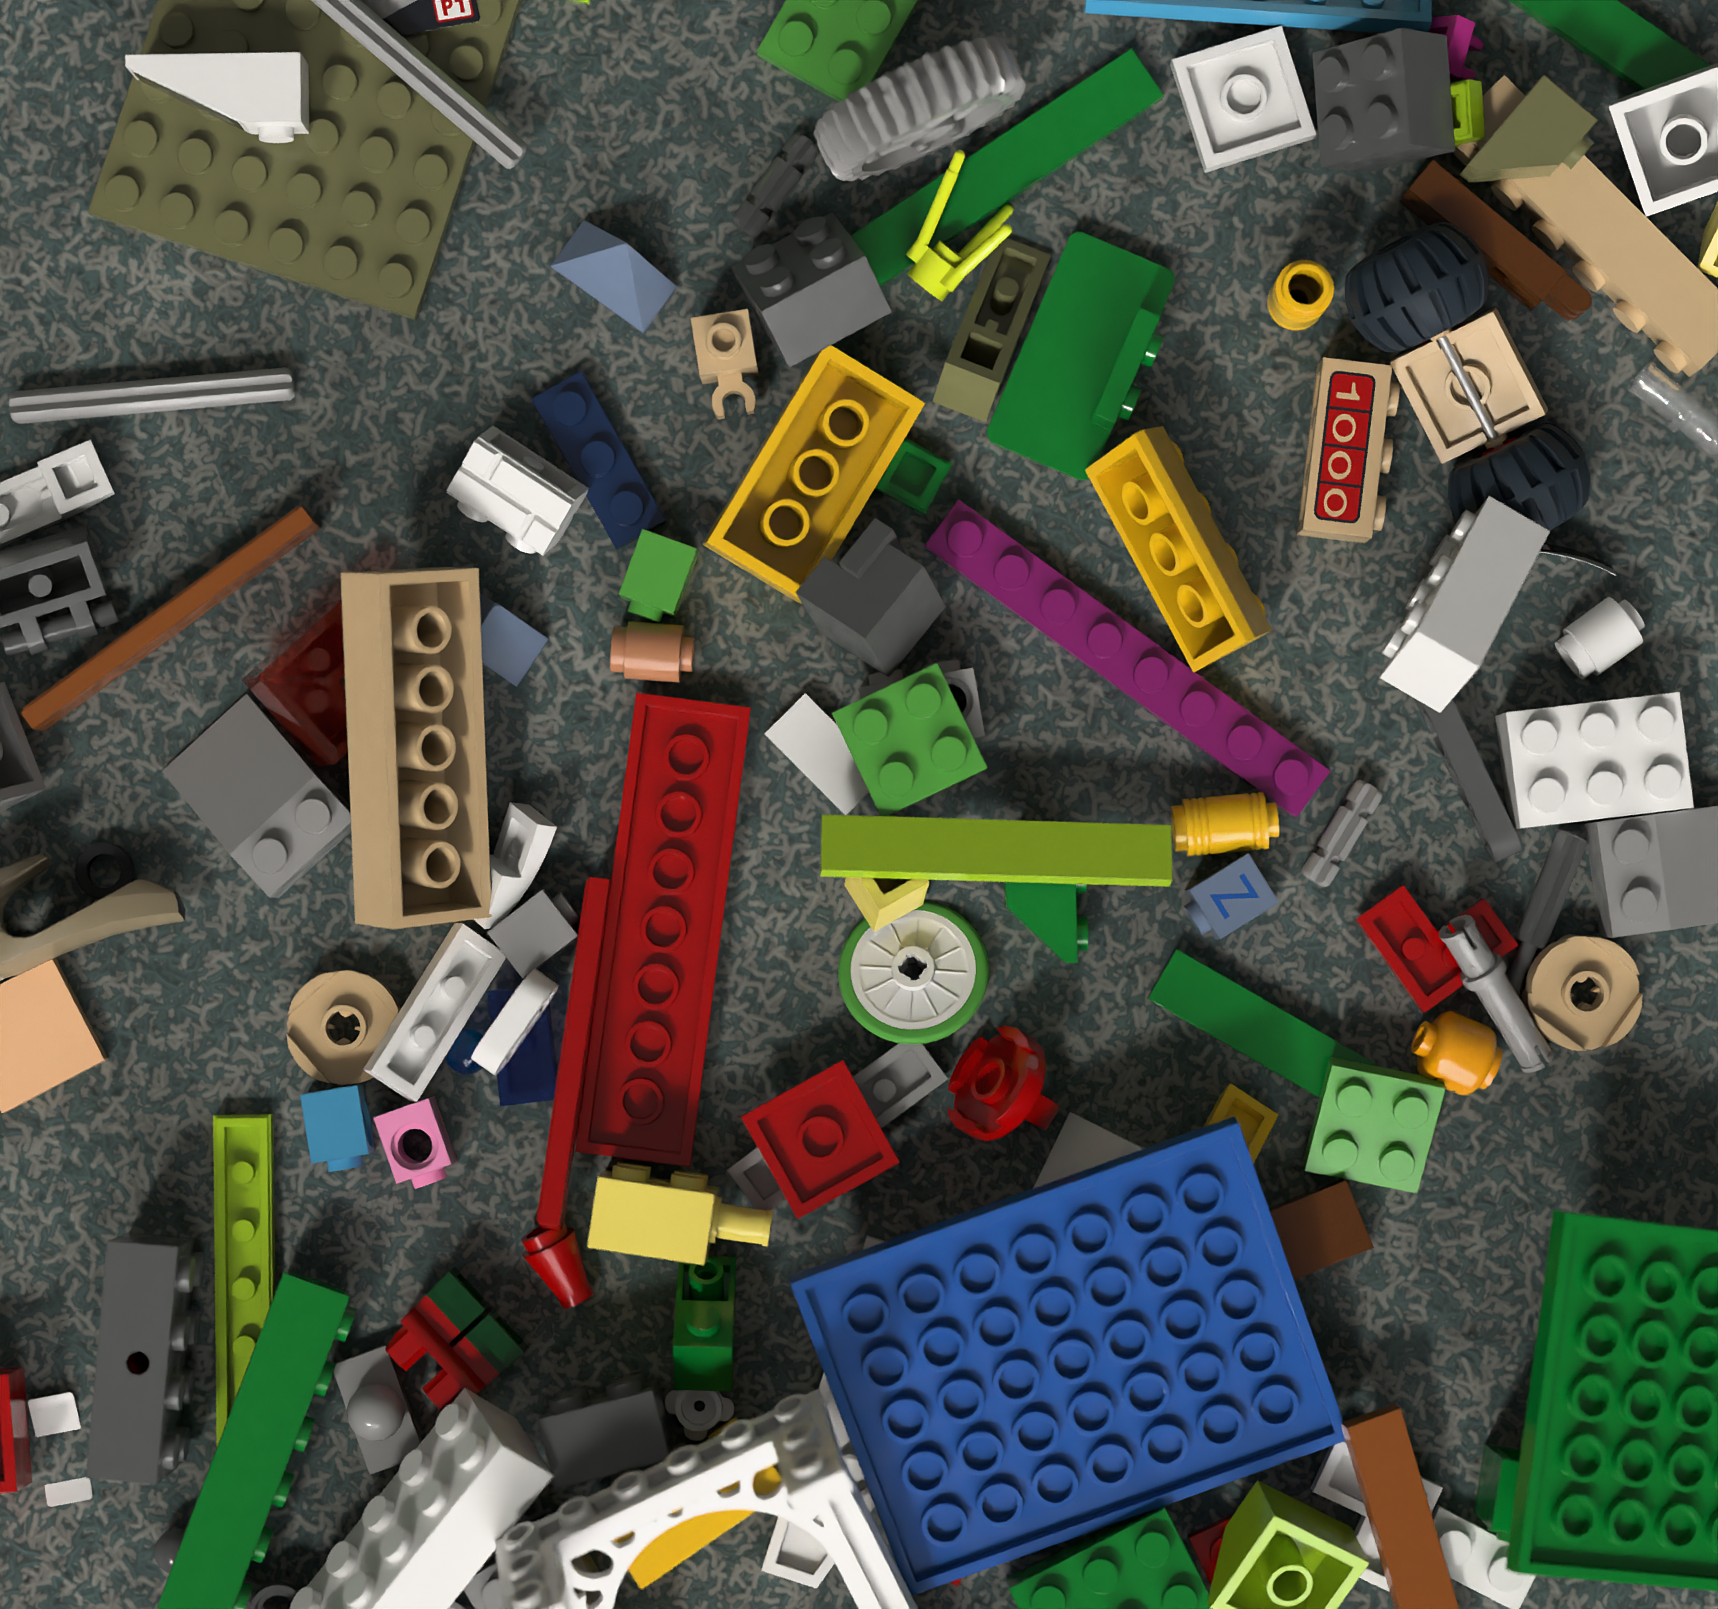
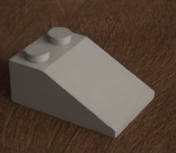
(260, 797)
(1655, 871)

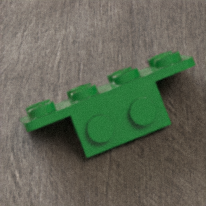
(1082, 356)

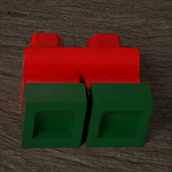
(434, 1325)

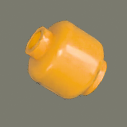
(1457, 1052)

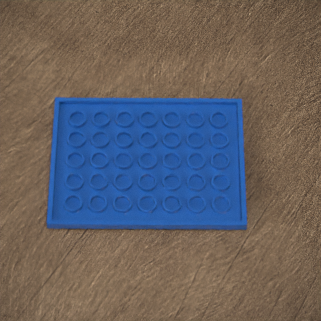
(1070, 1356)

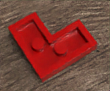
(1414, 947)

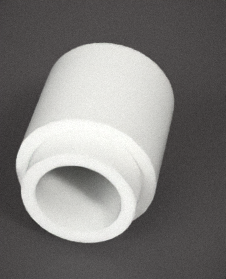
(1600, 637)

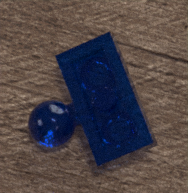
(531, 1070)

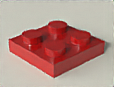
(820, 1139)

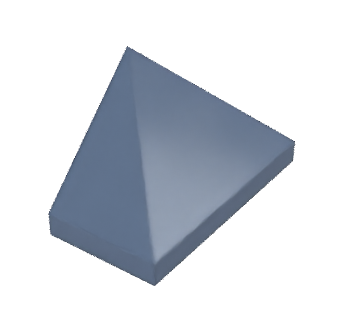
(614, 275)

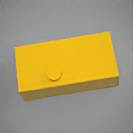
(813, 471)

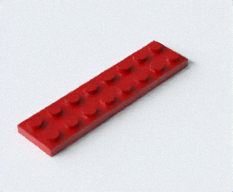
(663, 929)

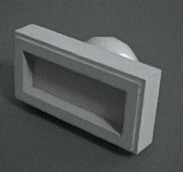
(377, 1408)

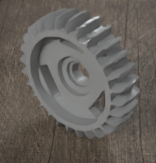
(919, 108)

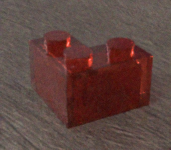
(303, 685)

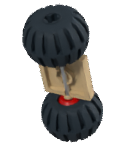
(1466, 378)

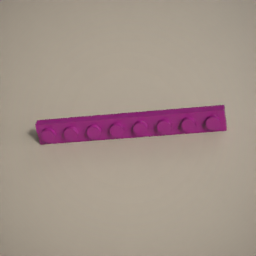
(1127, 659)

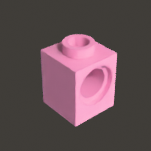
(392, 1130)

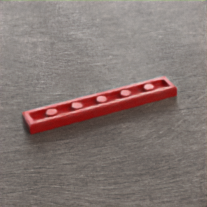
(573, 1056)

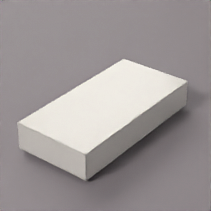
(819, 753)

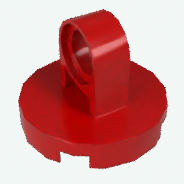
(1000, 1086)

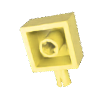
(668, 1217)

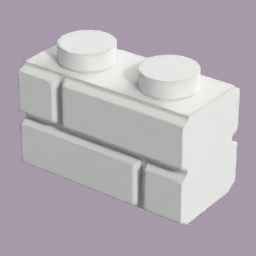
(516, 492)

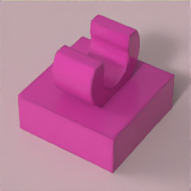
(1459, 42)

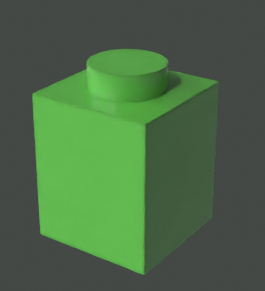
(657, 576)

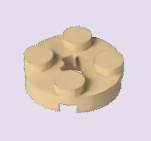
(310, 1018)
(1587, 1025)

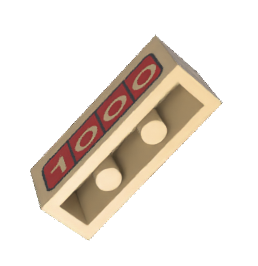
(1347, 450)

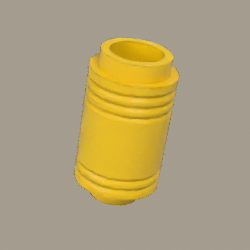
(1307, 279)
(1224, 824)

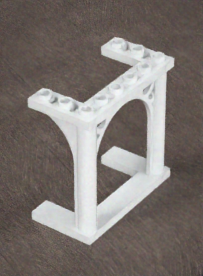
(797, 1434)

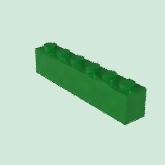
(256, 1445)

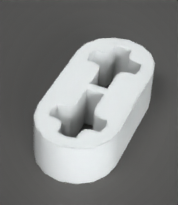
(514, 1022)

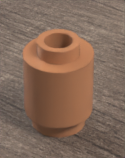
(651, 651)

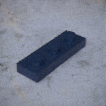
(598, 460)

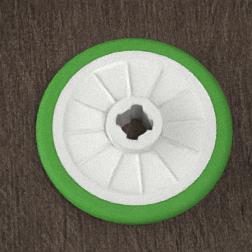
(918, 1009)

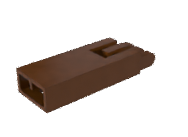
(1508, 254)
(1320, 1228)

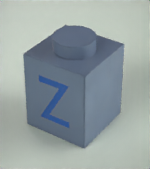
(1229, 898)

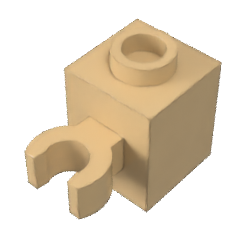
(726, 356)

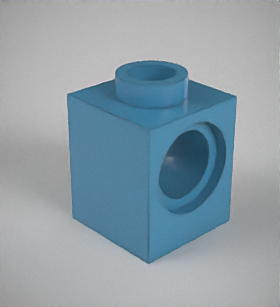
(338, 1126)

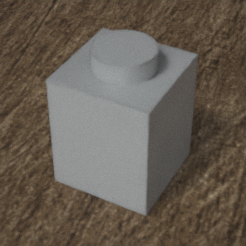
(536, 931)

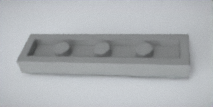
(889, 1087)

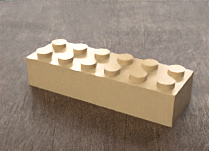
(416, 746)

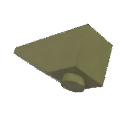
(991, 329)

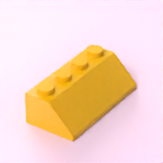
(1178, 547)

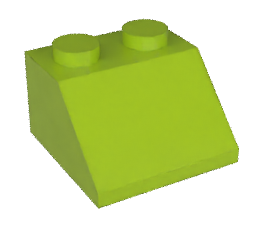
(1284, 1556)

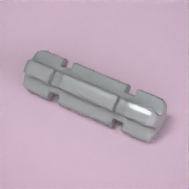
(1342, 833)

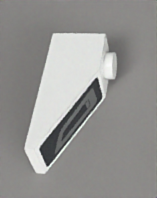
(248, 90)

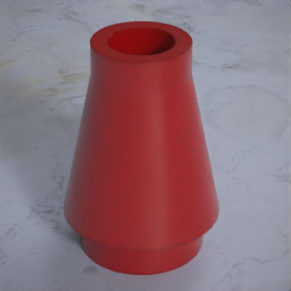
(558, 1263)

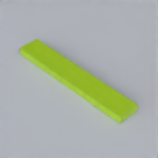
(995, 850)
(241, 1245)

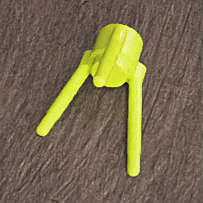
(941, 268)

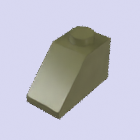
(1534, 138)

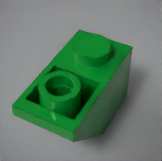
(1050, 915)
(705, 1325)

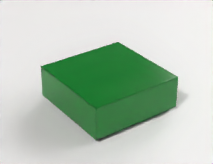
(914, 476)

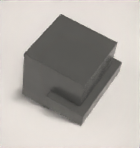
(875, 601)

